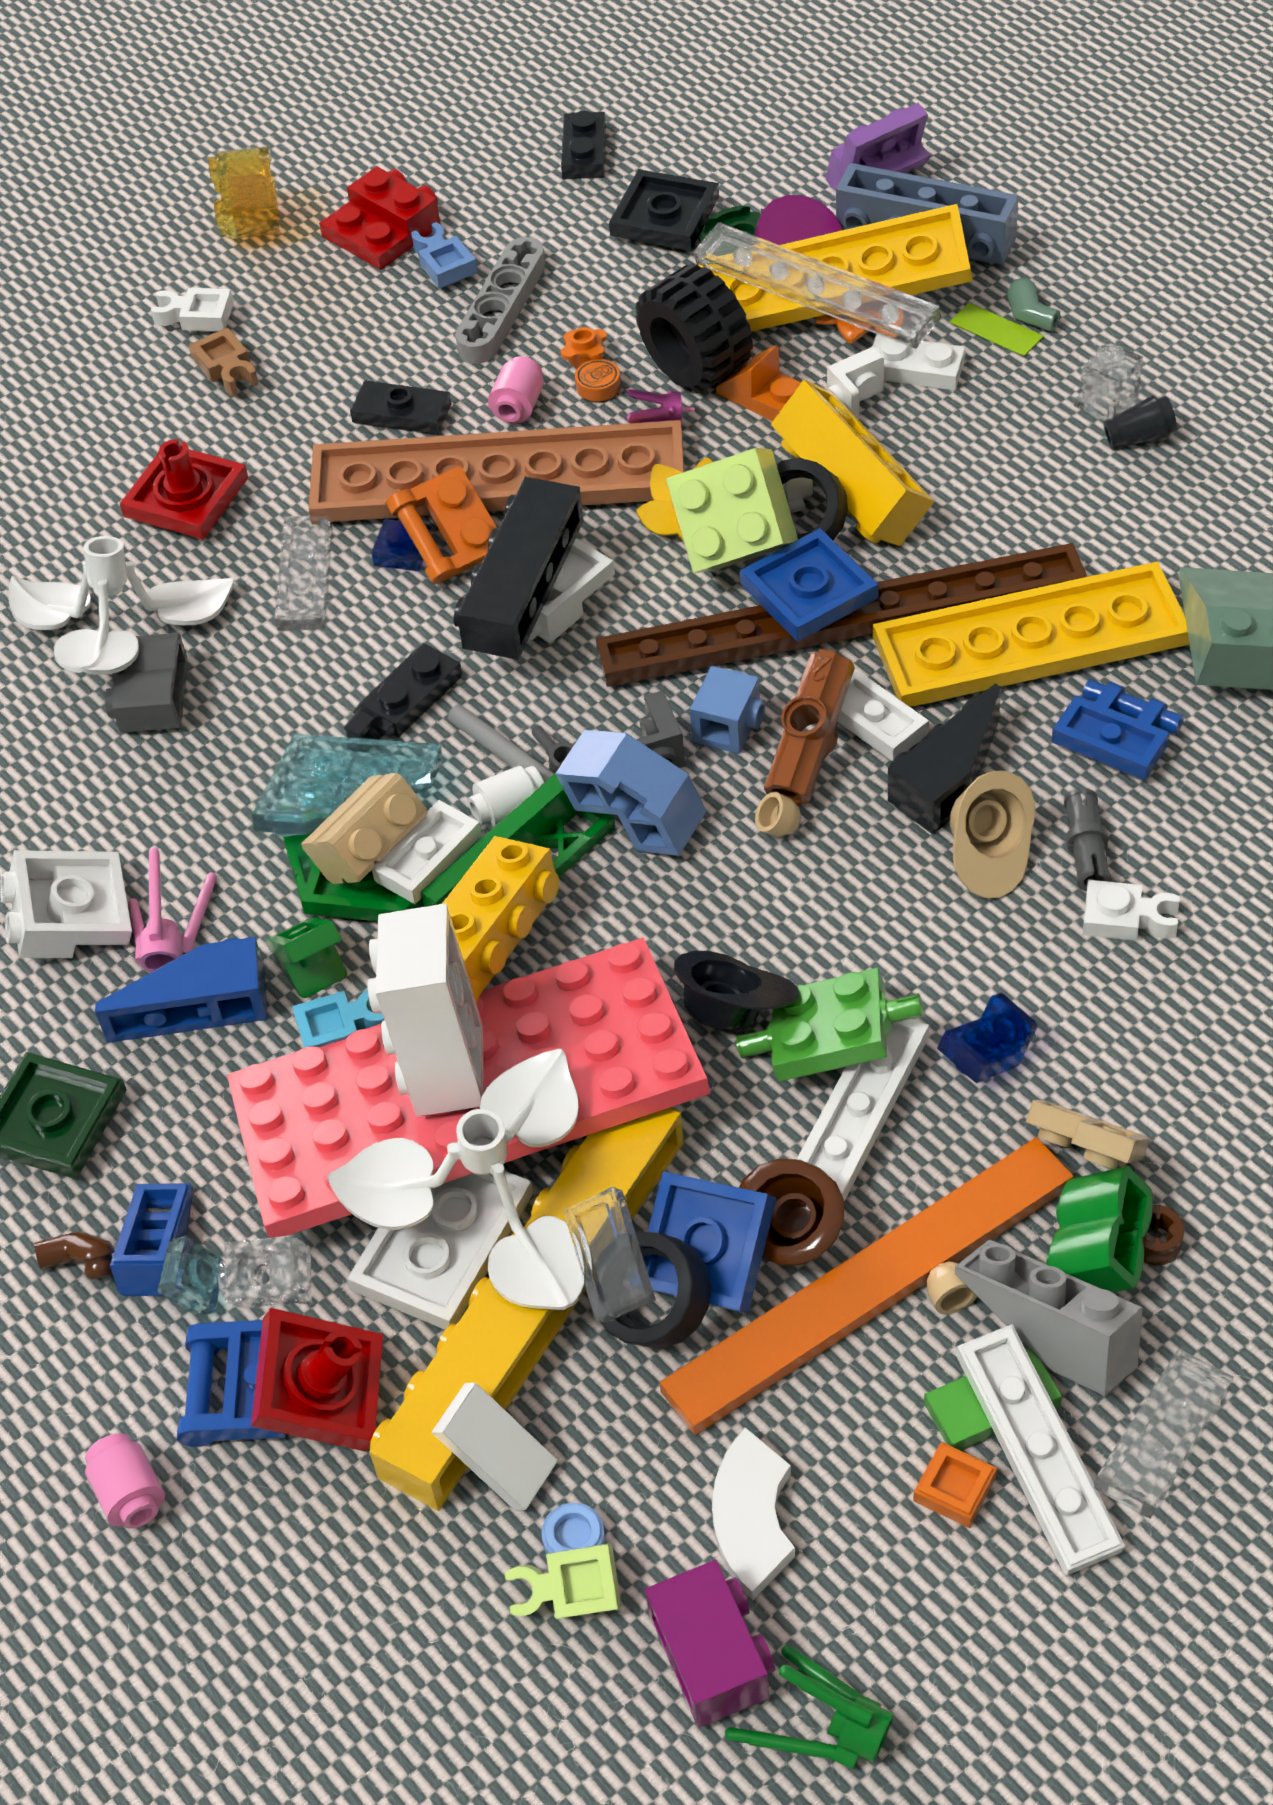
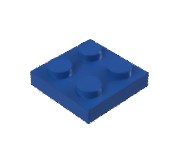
(809, 584)
(722, 1225)

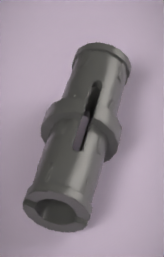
(1086, 837)

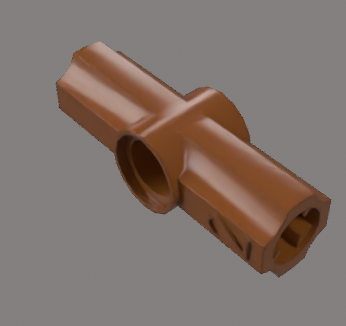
(816, 702)

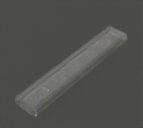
(818, 285)

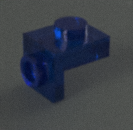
(992, 1042)

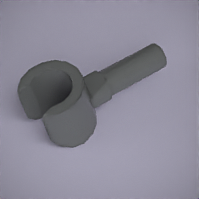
(556, 751)

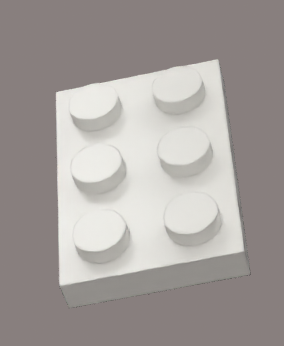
(440, 1260)

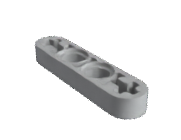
(508, 300)

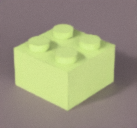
(732, 510)

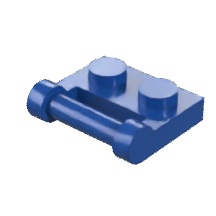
(243, 1344)

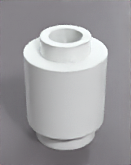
(502, 793)

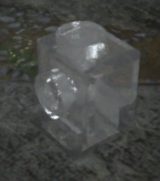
(1110, 382)
(247, 1261)

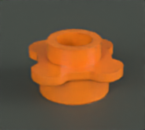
(583, 345)

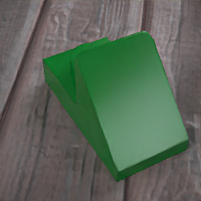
(309, 955)

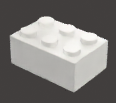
(427, 1010)

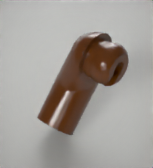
(73, 1247)

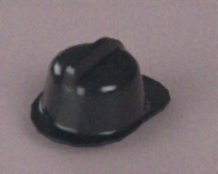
(729, 992)

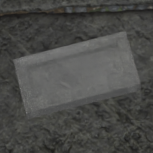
(609, 1254)

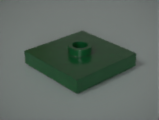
(55, 1114)

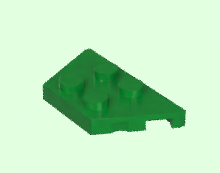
(346, 900)

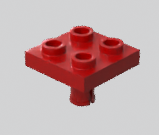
(184, 490)
(317, 1379)

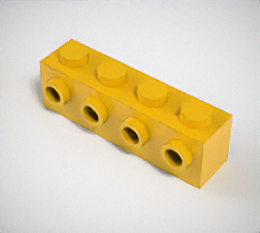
(876, 485)
(499, 904)

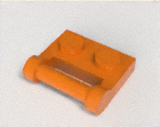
(457, 515)

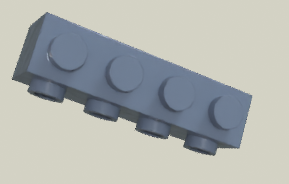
(879, 194)

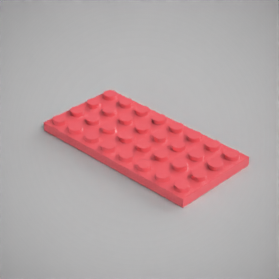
(333, 1101)

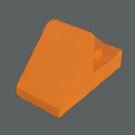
(759, 385)

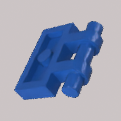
(1117, 728)

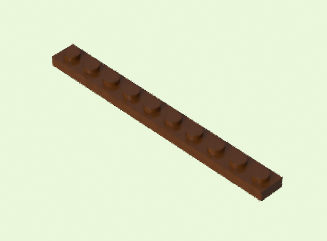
(756, 633)

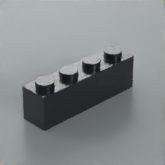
(519, 568)

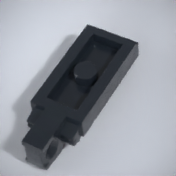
(404, 694)

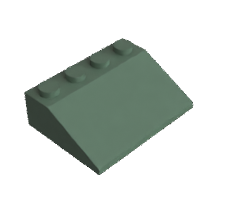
(1229, 626)

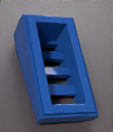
(138, 1270)

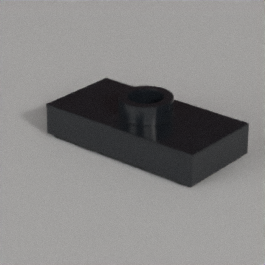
(400, 407)

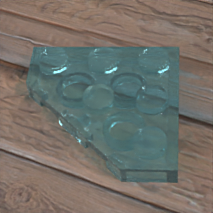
(326, 770)

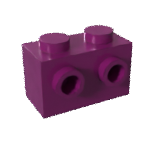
(709, 1643)

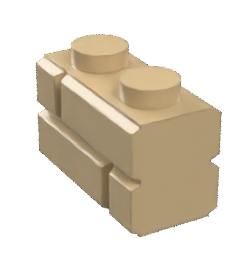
(364, 828)

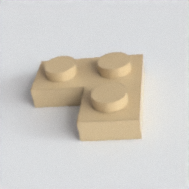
(1103, 1141)

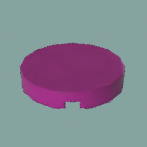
(795, 219)

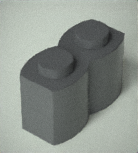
(152, 688)

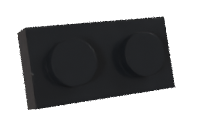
(583, 145)

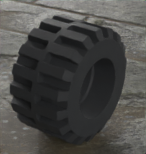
(694, 328)

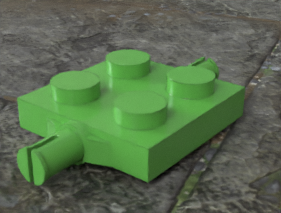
(831, 1025)

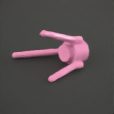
(161, 938)

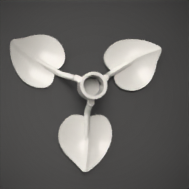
(105, 570)
(393, 1179)

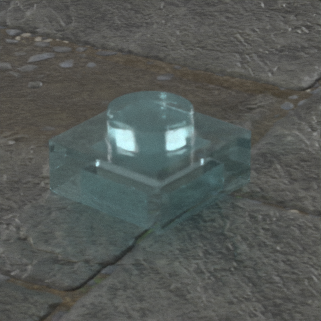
(190, 1276)

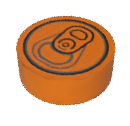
(597, 380)

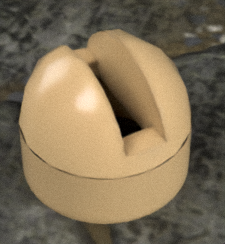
(777, 815)
(947, 1290)

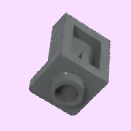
(661, 729)

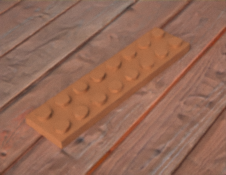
(603, 460)

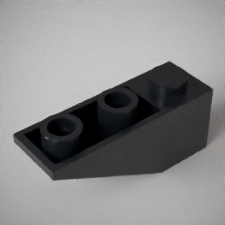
(945, 763)

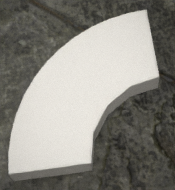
(746, 1513)

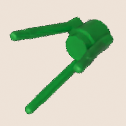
(857, 1722)

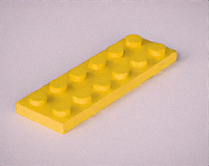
(903, 253)
(1030, 634)

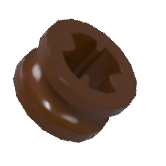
(1164, 1253)

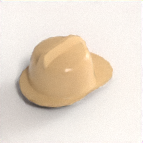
(992, 833)

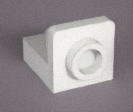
(857, 378)

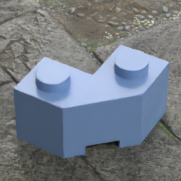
(630, 780)

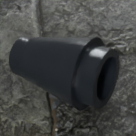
(1142, 423)

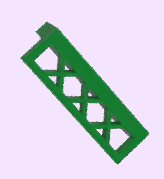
(533, 823)

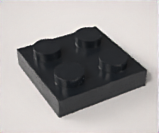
(664, 209)

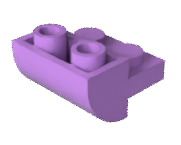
(885, 144)

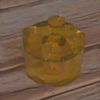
(247, 193)

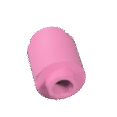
(516, 390)
(123, 1481)

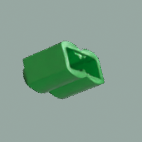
(1103, 1228)

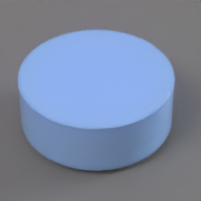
(572, 1528)

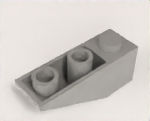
(1063, 1320)

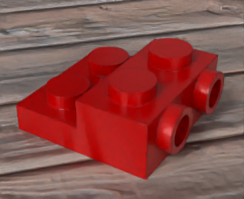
(381, 217)

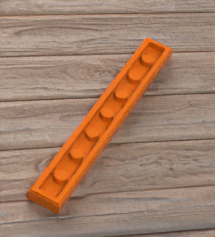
(863, 1286)

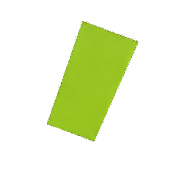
(996, 329)

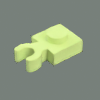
(577, 1582)

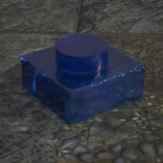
(395, 548)

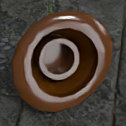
(805, 1211)

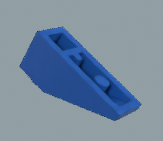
(197, 991)

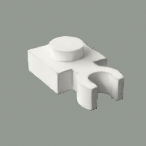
(197, 311)
(1119, 911)

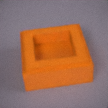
(955, 1484)

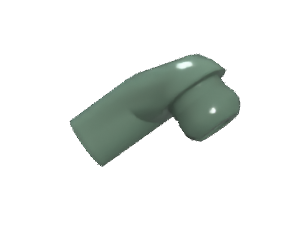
(1026, 307)

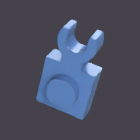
(443, 259)

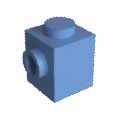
(726, 709)

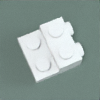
(579, 577)
(64, 902)

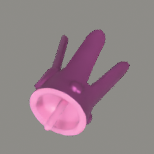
(670, 409)

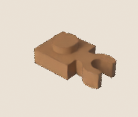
(225, 358)

